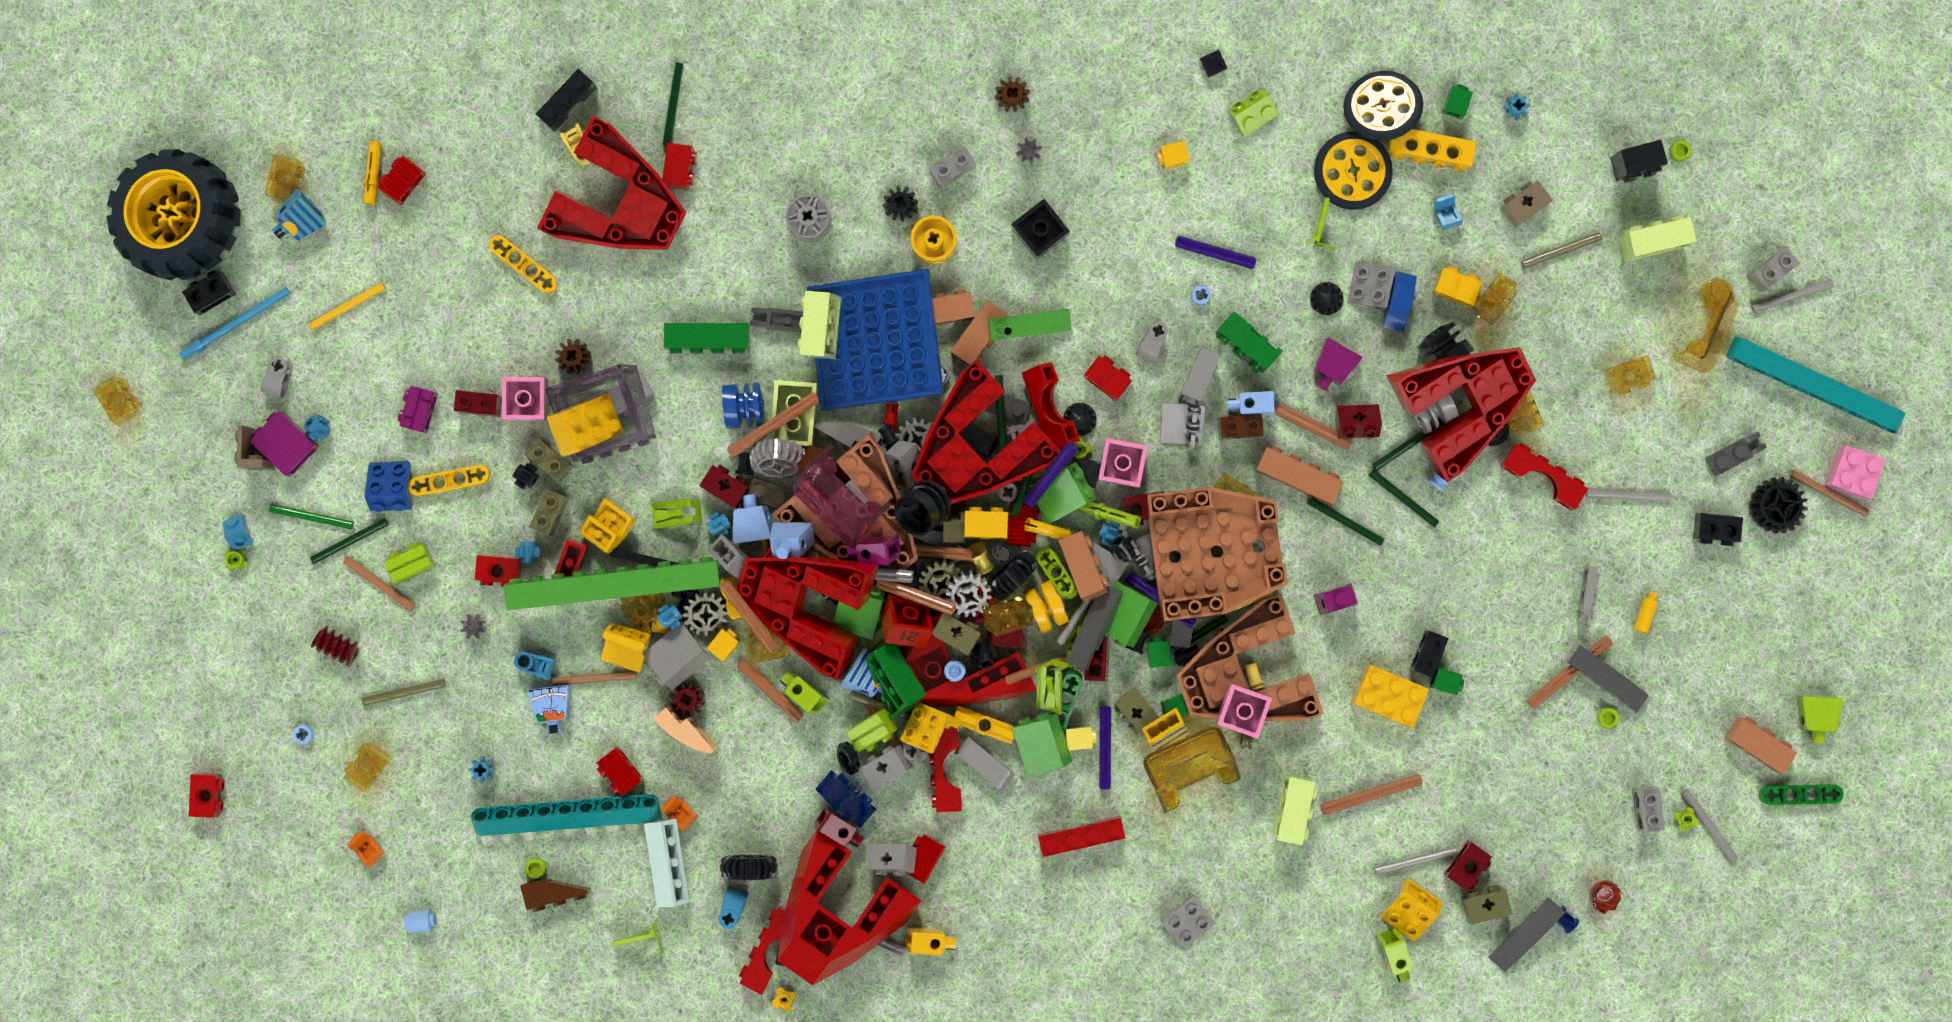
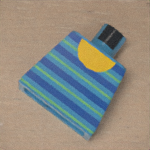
(298, 217)

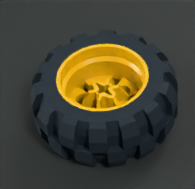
(205, 228)

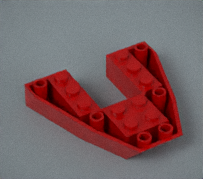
(646, 214)
(1494, 386)
(955, 465)
(777, 592)
(976, 688)
(817, 941)

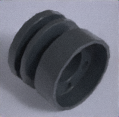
(1443, 343)
(922, 507)

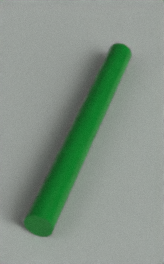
(311, 516)

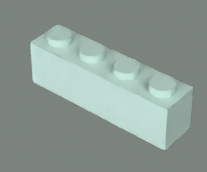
(666, 863)

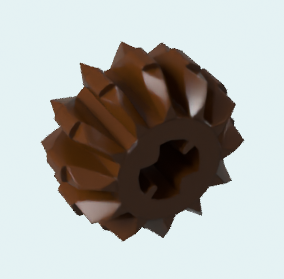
(1012, 102)
(565, 357)

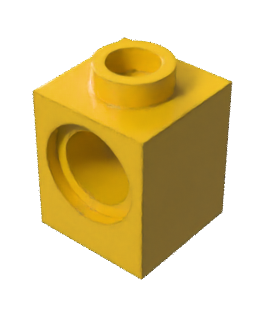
(1173, 155)
(724, 644)

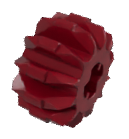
(684, 705)

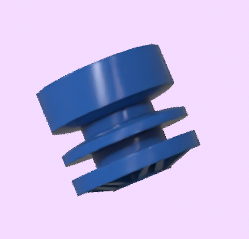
(742, 405)

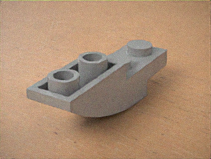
(845, 434)

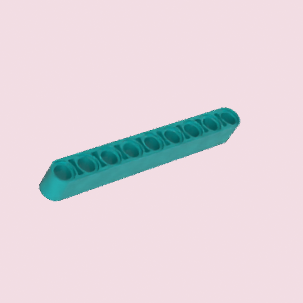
(1816, 384)
(566, 814)

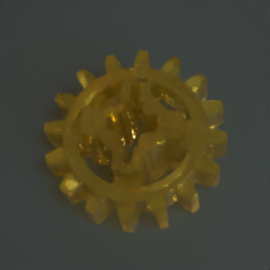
(634, 608)

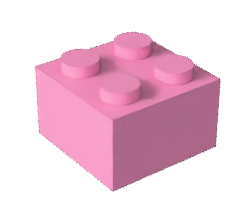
(524, 399)
(1122, 463)
(1854, 472)
(1243, 710)

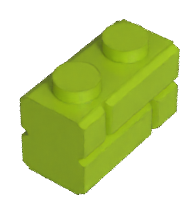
(409, 563)
(871, 730)

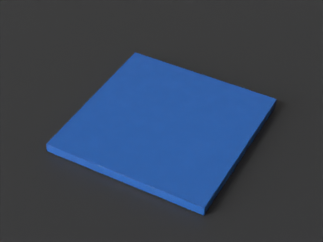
(883, 342)

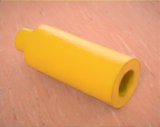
(1646, 613)

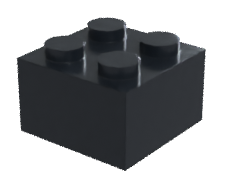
(1639, 161)
(1040, 229)

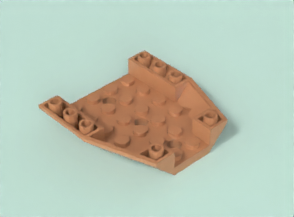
(1192, 525)

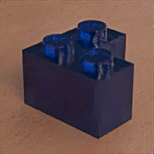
(846, 798)

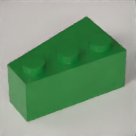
(1247, 343)
(896, 680)

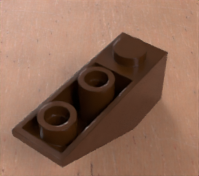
(548, 891)

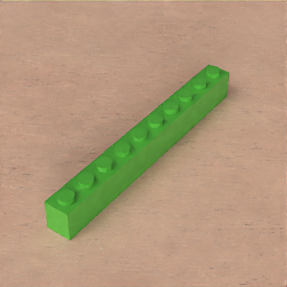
(612, 584)

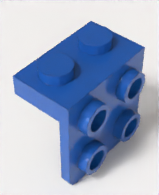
(388, 486)

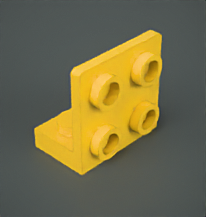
(624, 646)
(926, 727)
(1412, 910)

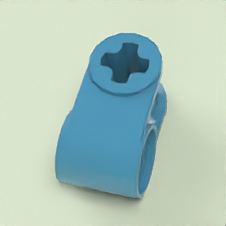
(536, 665)
(733, 903)

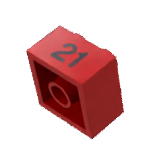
(906, 622)

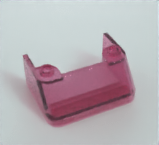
(834, 501)

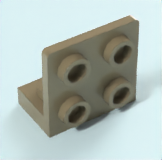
(244, 456)

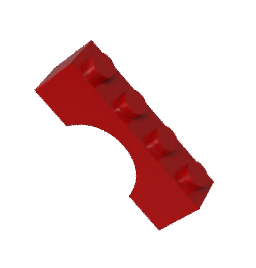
(1040, 386)
(1567, 490)
(947, 795)
(1081, 836)
(757, 973)

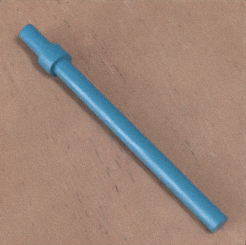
(200, 344)

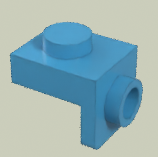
(1447, 212)
(236, 532)

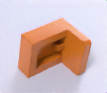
(678, 809)
(366, 848)

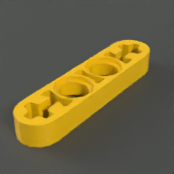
(523, 264)
(450, 483)

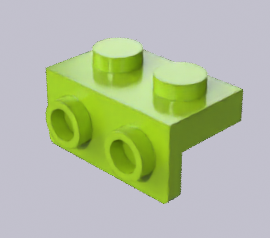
(1253, 112)

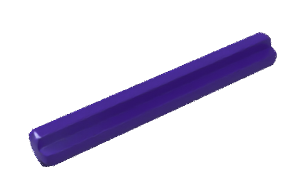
(1215, 252)
(1050, 474)
(1150, 592)
(1105, 748)

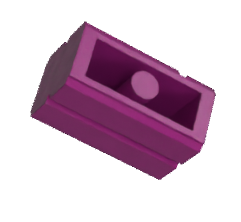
(417, 409)

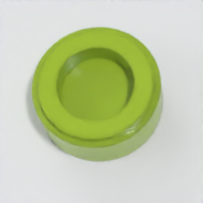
(1680, 151)
(1607, 718)
(535, 868)

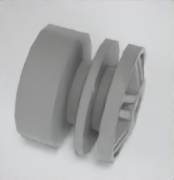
(809, 230)
(1443, 409)

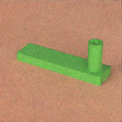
(1029, 324)

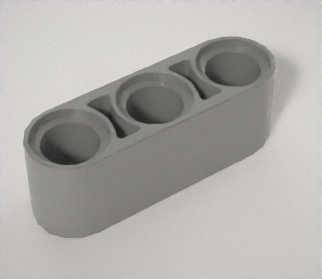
(984, 763)

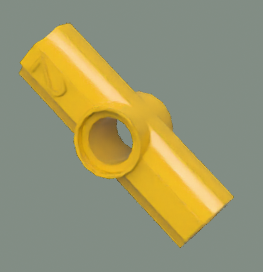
(997, 730)

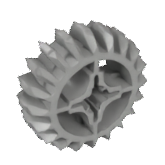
(776, 457)

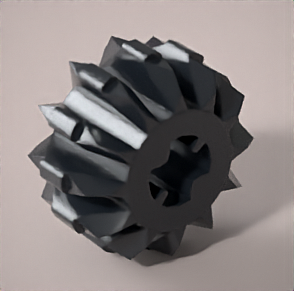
(908, 201)

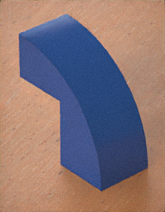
(1400, 301)

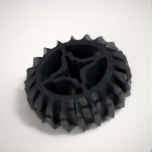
(1777, 497)
(1013, 575)
(748, 867)

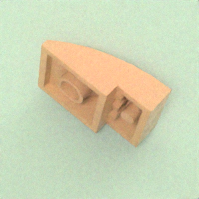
(685, 731)

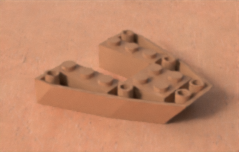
(870, 473)
(1216, 665)

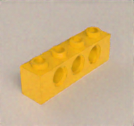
(1463, 148)

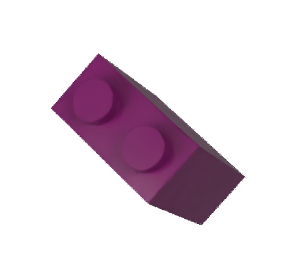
(283, 443)

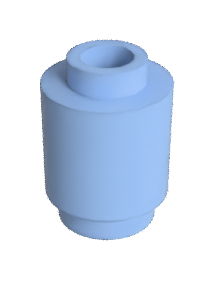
(419, 921)

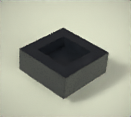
(1213, 63)

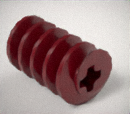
(335, 646)

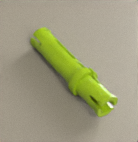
(1101, 512)

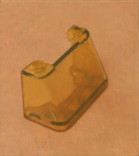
(1703, 353)
(1190, 762)

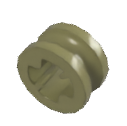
(1246, 741)

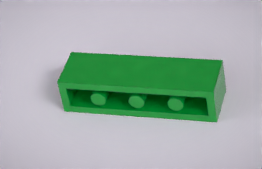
(706, 336)

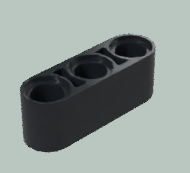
(980, 440)

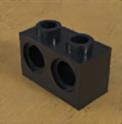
(210, 297)
(1717, 525)
(1429, 653)

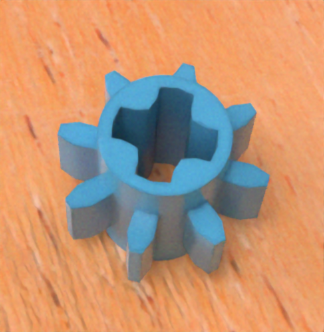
(1512, 111)
(317, 427)
(719, 524)
(1109, 532)
(528, 552)
(669, 616)
(485, 764)

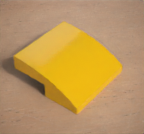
(607, 526)

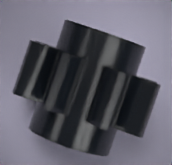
(525, 476)
(1123, 548)
(983, 655)

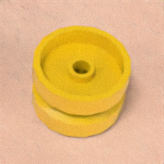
(929, 228)
(1047, 606)

